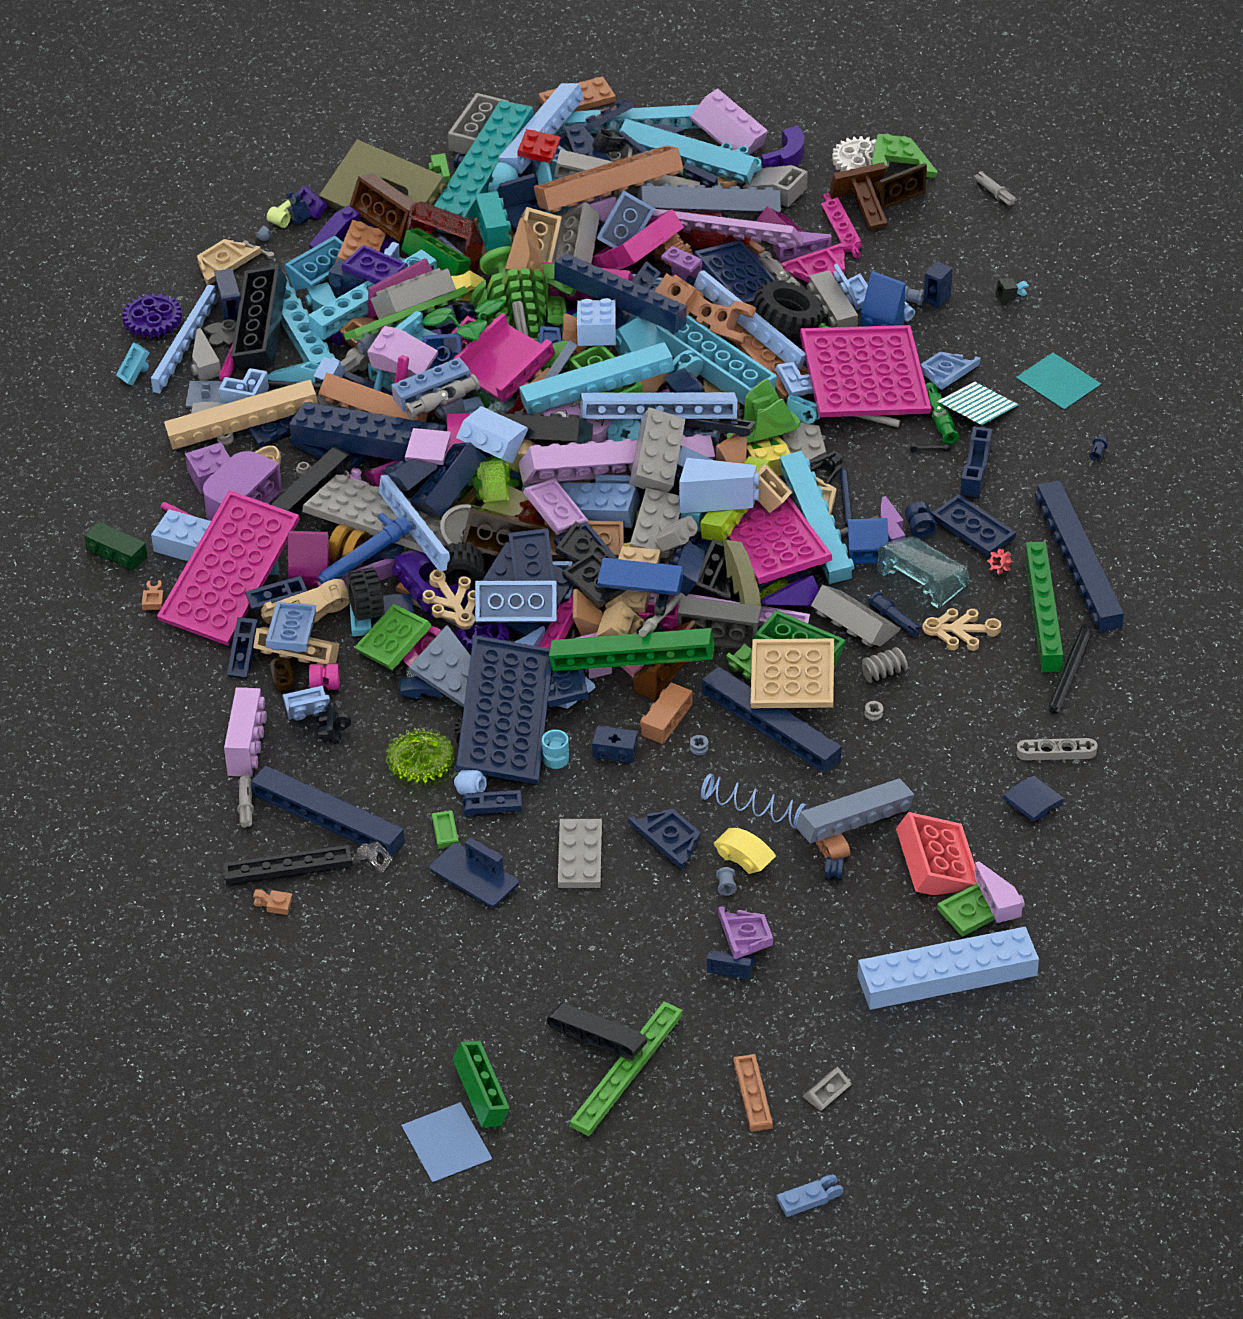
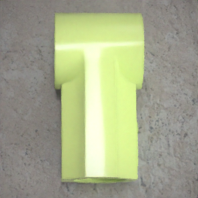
(280, 216)

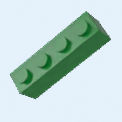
(445, 256)
(481, 1084)

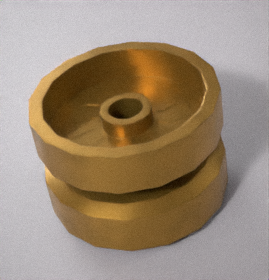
(344, 540)

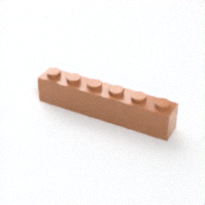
(362, 397)

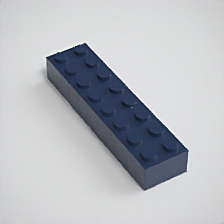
(355, 430)

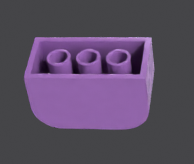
(244, 474)

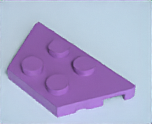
(745, 932)

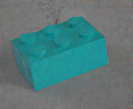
(492, 221)

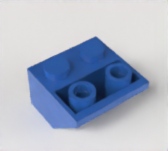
(865, 539)

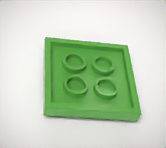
(393, 636)

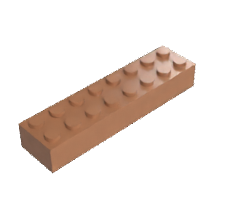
(608, 177)

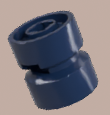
(920, 519)

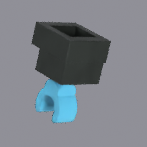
(1008, 289)

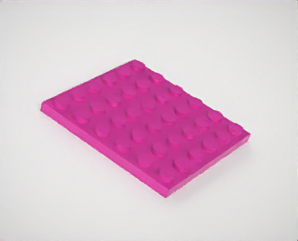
(865, 371)

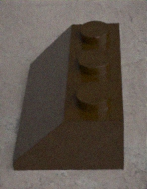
(901, 186)

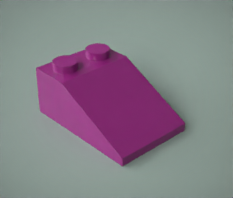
(308, 556)

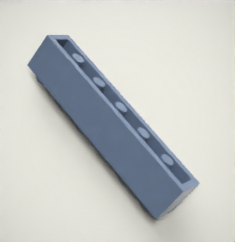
(854, 810)

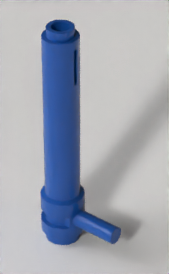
(390, 534)

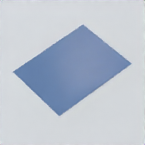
(446, 1142)

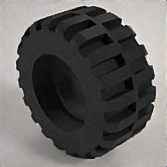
(788, 308)

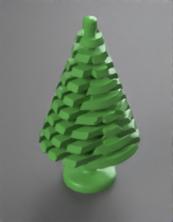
(529, 292)

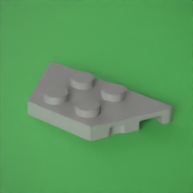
(805, 439)

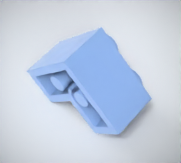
(254, 383)

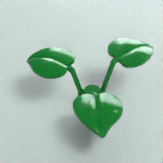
(471, 330)

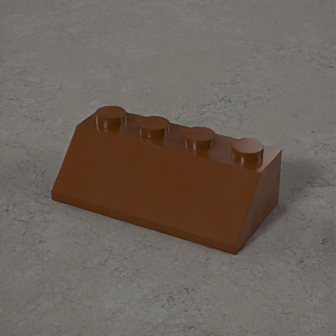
(382, 205)
(656, 677)

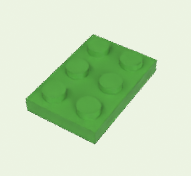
(966, 910)

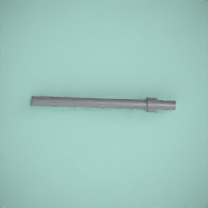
(651, 624)

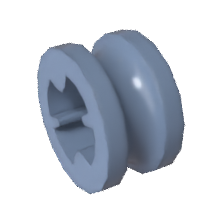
(697, 740)

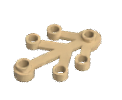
(463, 618)
(937, 626)

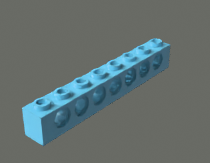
(351, 305)
(296, 324)

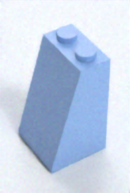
(717, 486)

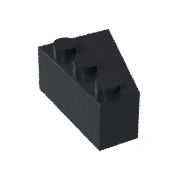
(713, 574)

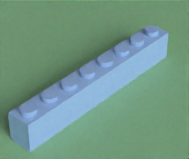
(546, 120)
(678, 404)

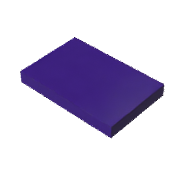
(372, 265)

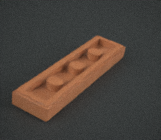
(752, 1092)

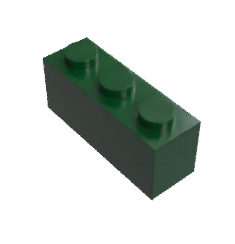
(115, 546)

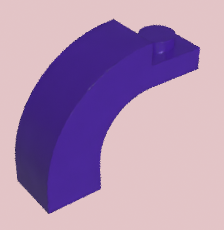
(791, 153)

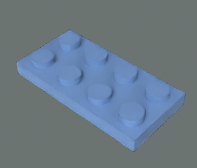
(291, 626)

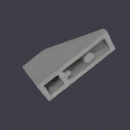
(205, 361)

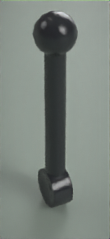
(913, 447)

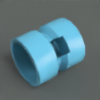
(555, 749)

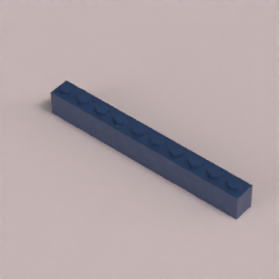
(1079, 556)

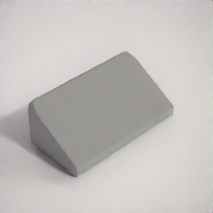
(827, 1089)

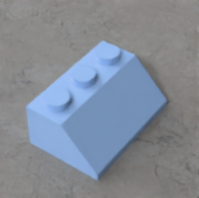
(493, 433)

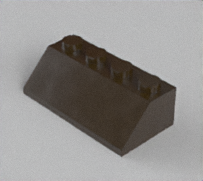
(491, 529)

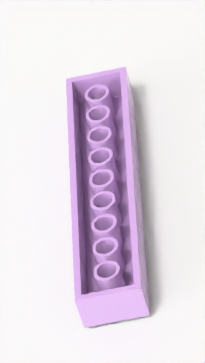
(590, 459)

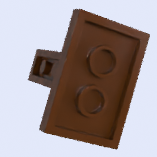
(859, 182)

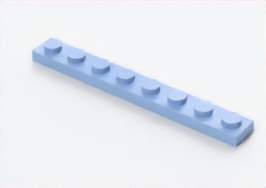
(756, 326)
(183, 339)
(420, 531)

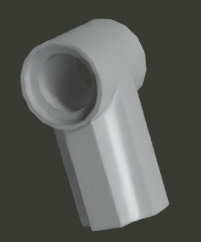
(355, 361)

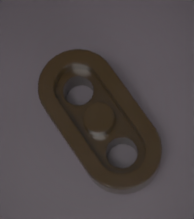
(282, 674)

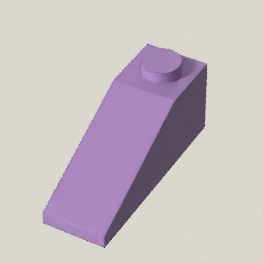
(999, 894)

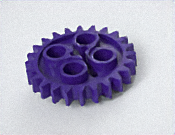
(152, 315)

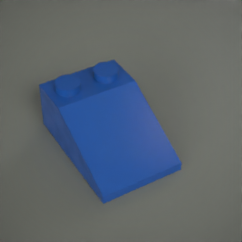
(883, 302)

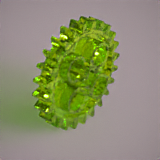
(428, 749)

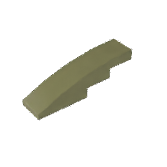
(741, 571)

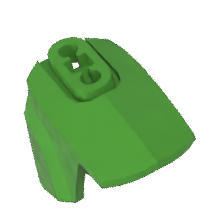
(768, 413)

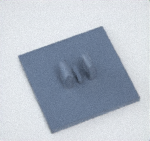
(203, 392)

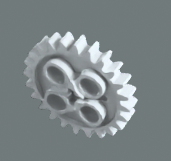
(853, 154)

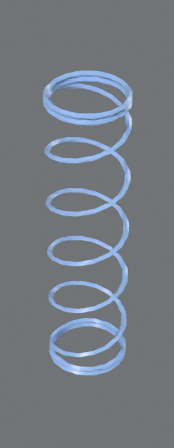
(803, 806)

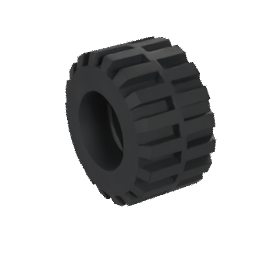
(464, 562)
(365, 594)

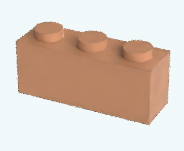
(666, 713)

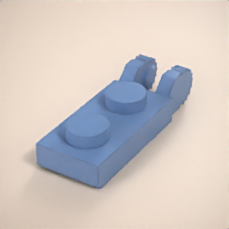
(809, 1195)

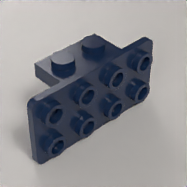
(475, 871)

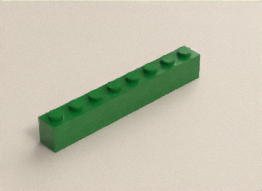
(1043, 607)
(632, 649)

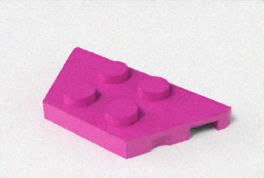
(816, 262)

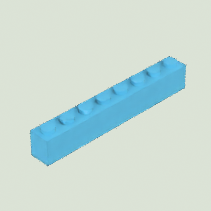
(698, 153)
(596, 378)
(809, 501)

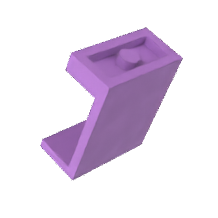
(682, 263)

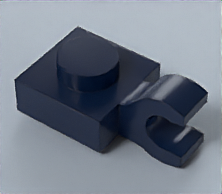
(298, 208)

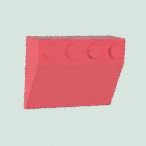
(936, 854)

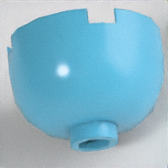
(502, 173)

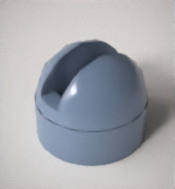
(263, 234)

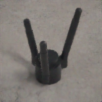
(830, 461)

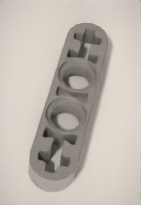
(1057, 752)

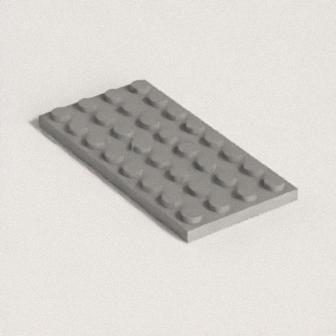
(358, 506)

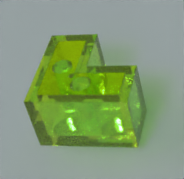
(495, 481)

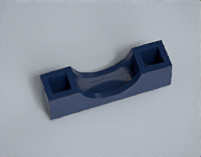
(977, 461)

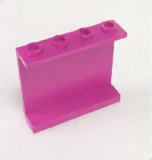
(504, 358)

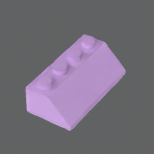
(728, 122)

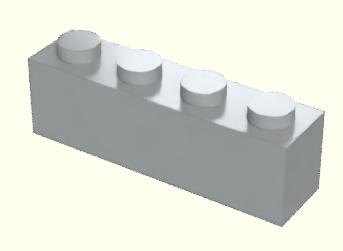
(834, 301)

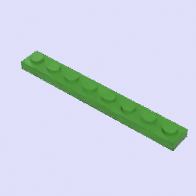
(400, 316)
(625, 1071)

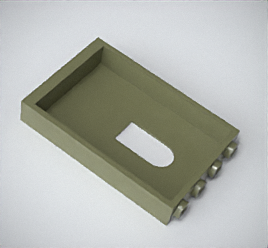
(366, 159)

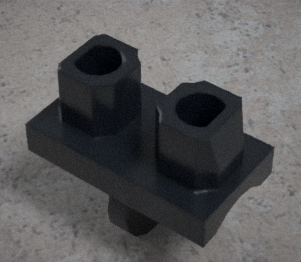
(335, 724)

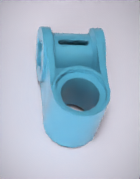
(802, 409)

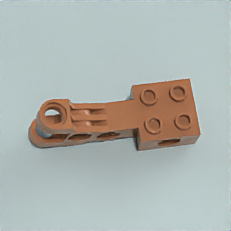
(698, 308)

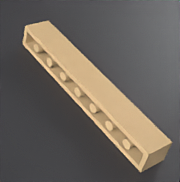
(239, 414)

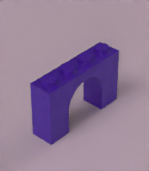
(411, 570)

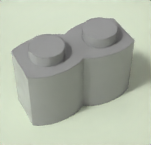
(677, 533)

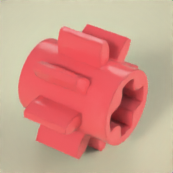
(995, 561)

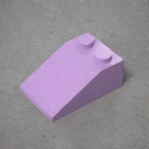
(395, 342)

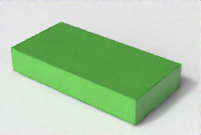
(444, 829)

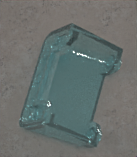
(923, 563)

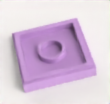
(428, 446)

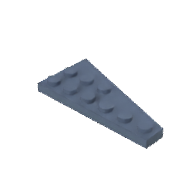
(444, 666)

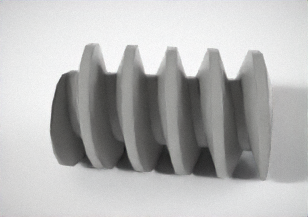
(884, 662)

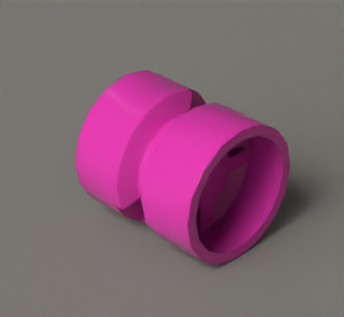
(324, 676)

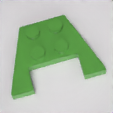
(900, 150)

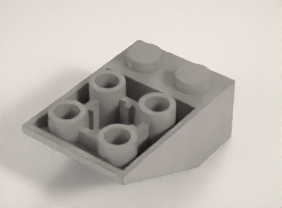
(787, 179)

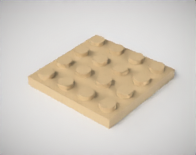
(792, 673)

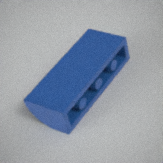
(640, 576)

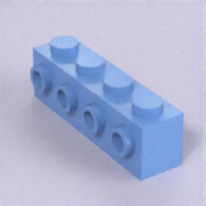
(429, 381)

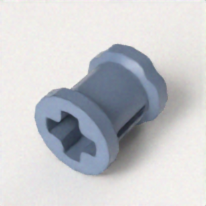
(914, 295)
(726, 881)

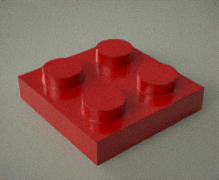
(538, 146)

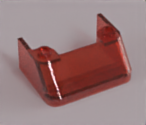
(431, 217)

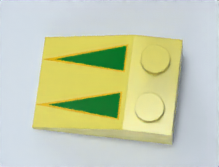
(769, 449)

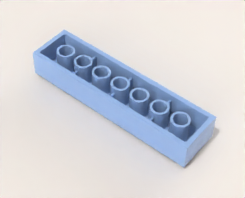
(947, 967)

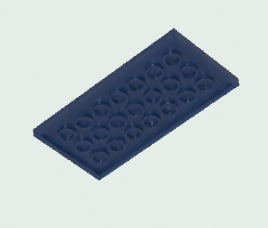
(504, 709)

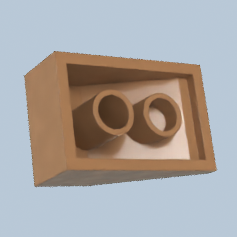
(525, 250)

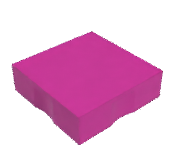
(654, 234)

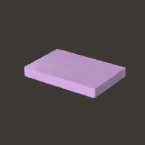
(554, 505)

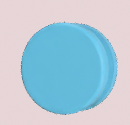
(689, 361)

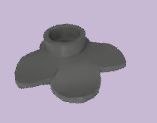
(221, 332)

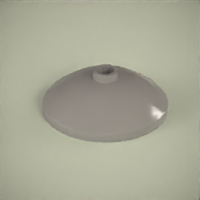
(454, 523)

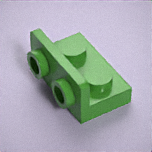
(741, 662)

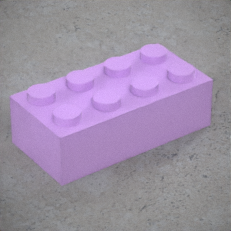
(245, 732)

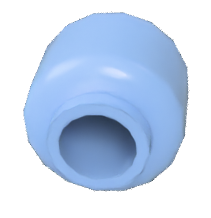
(470, 782)

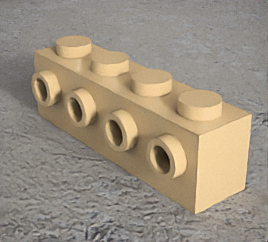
(318, 650)

